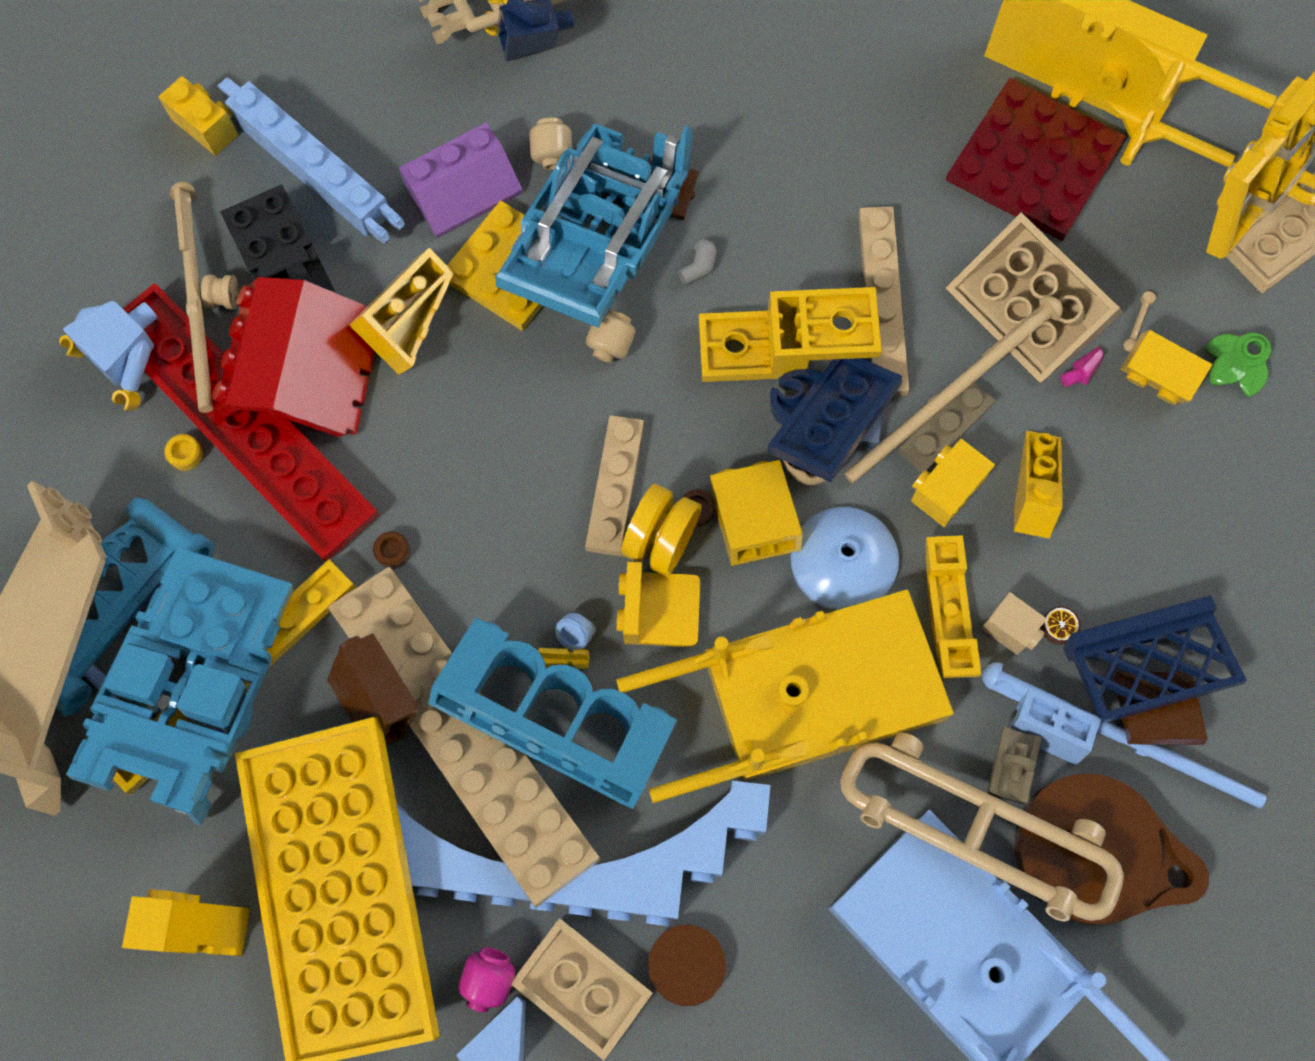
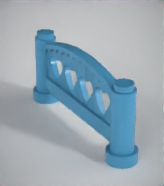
(139, 580)

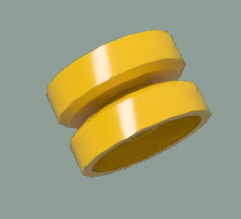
(660, 529)

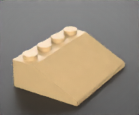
(1009, 281)

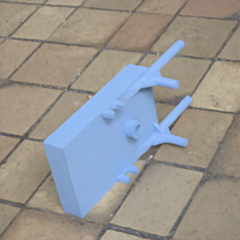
(943, 929)

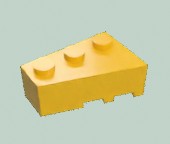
(403, 310)
(183, 925)

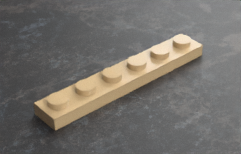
(882, 272)

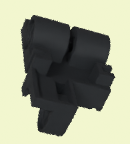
(274, 239)

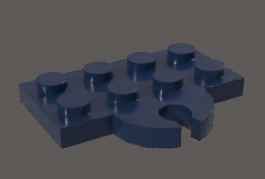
(828, 413)

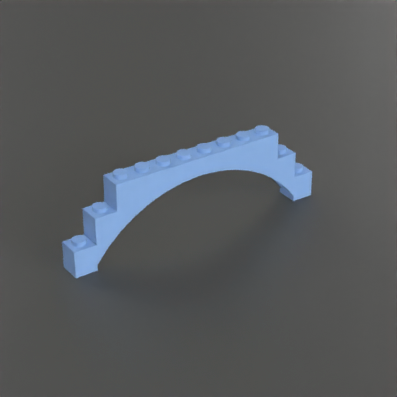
(636, 885)

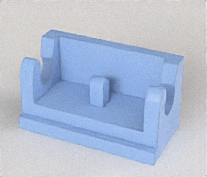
(1063, 728)

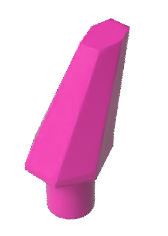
(1083, 368)

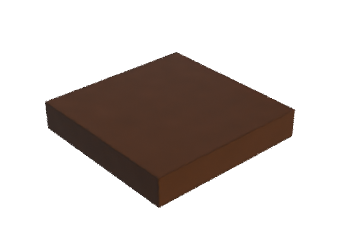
(1167, 725)

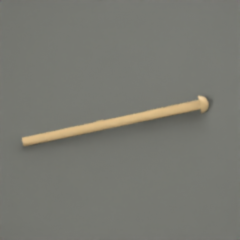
(183, 194)
(1049, 308)

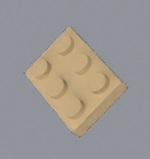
(581, 988)

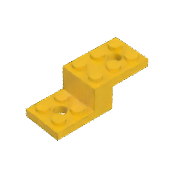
(789, 334)

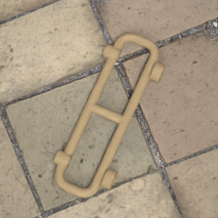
(1083, 840)

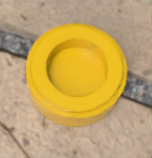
(183, 452)

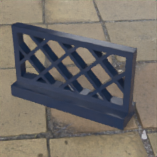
(1147, 628)

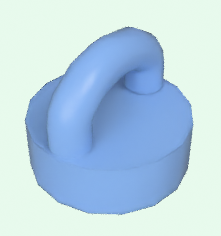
(574, 631)

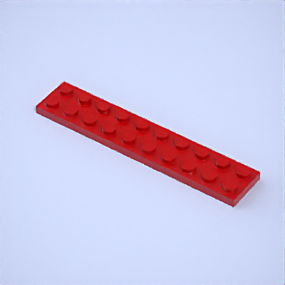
(257, 443)

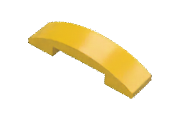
(949, 607)

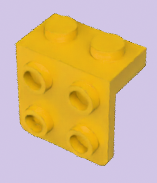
(658, 608)

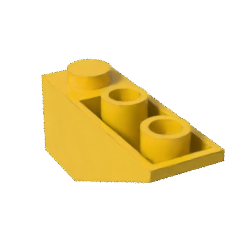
(1039, 485)

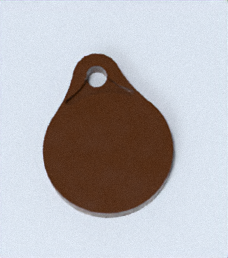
(1132, 836)

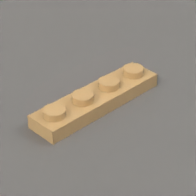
(615, 485)

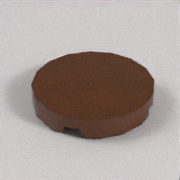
(687, 965)

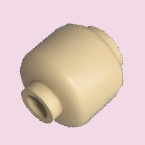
(549, 141)
(612, 337)

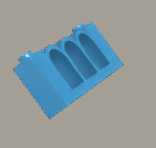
(486, 649)

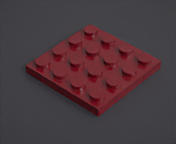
(1035, 158)

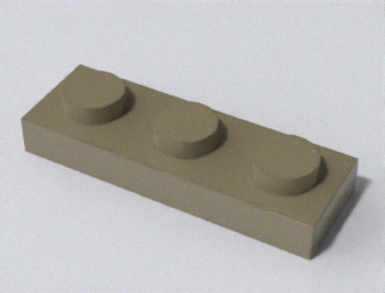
(946, 427)

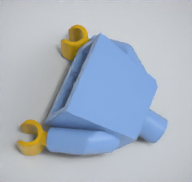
(114, 345)

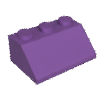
(460, 180)

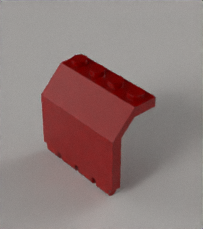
(296, 356)

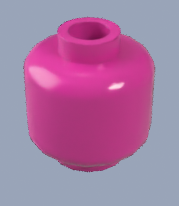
(486, 979)

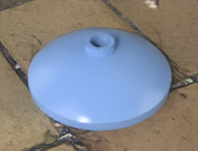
(841, 580)

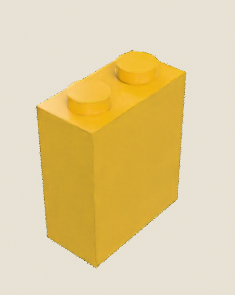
(755, 512)

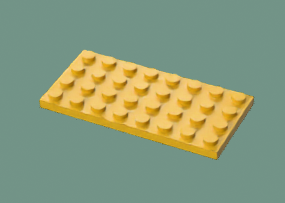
(336, 895)

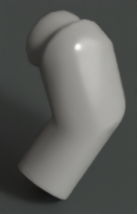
(702, 264)

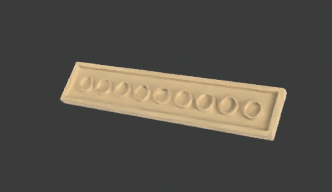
(488, 776)

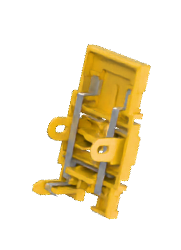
(1268, 168)

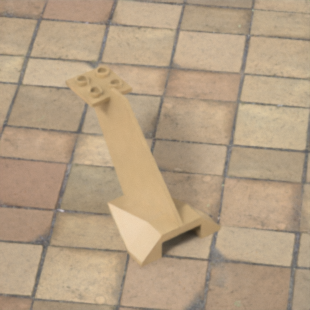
(39, 633)

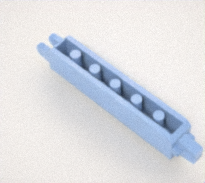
(309, 160)

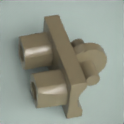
(1014, 765)

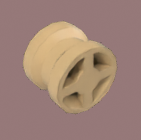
(219, 291)

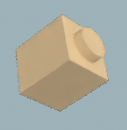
(1015, 624)

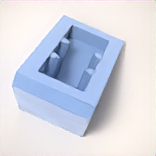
(501, 1037)

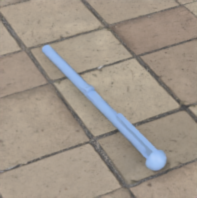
(1014, 688)

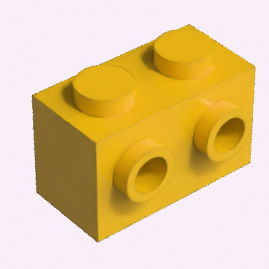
(199, 115)
(1165, 368)
(951, 482)

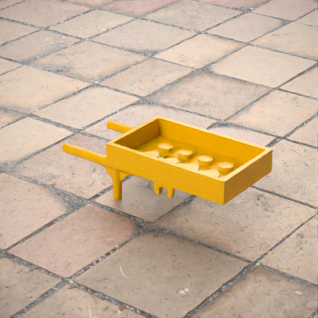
(1115, 60)
(857, 678)

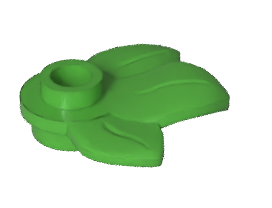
(1237, 364)

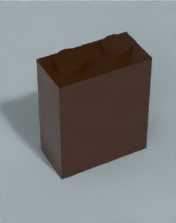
(372, 687)

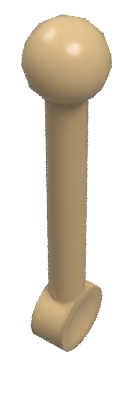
(1147, 300)

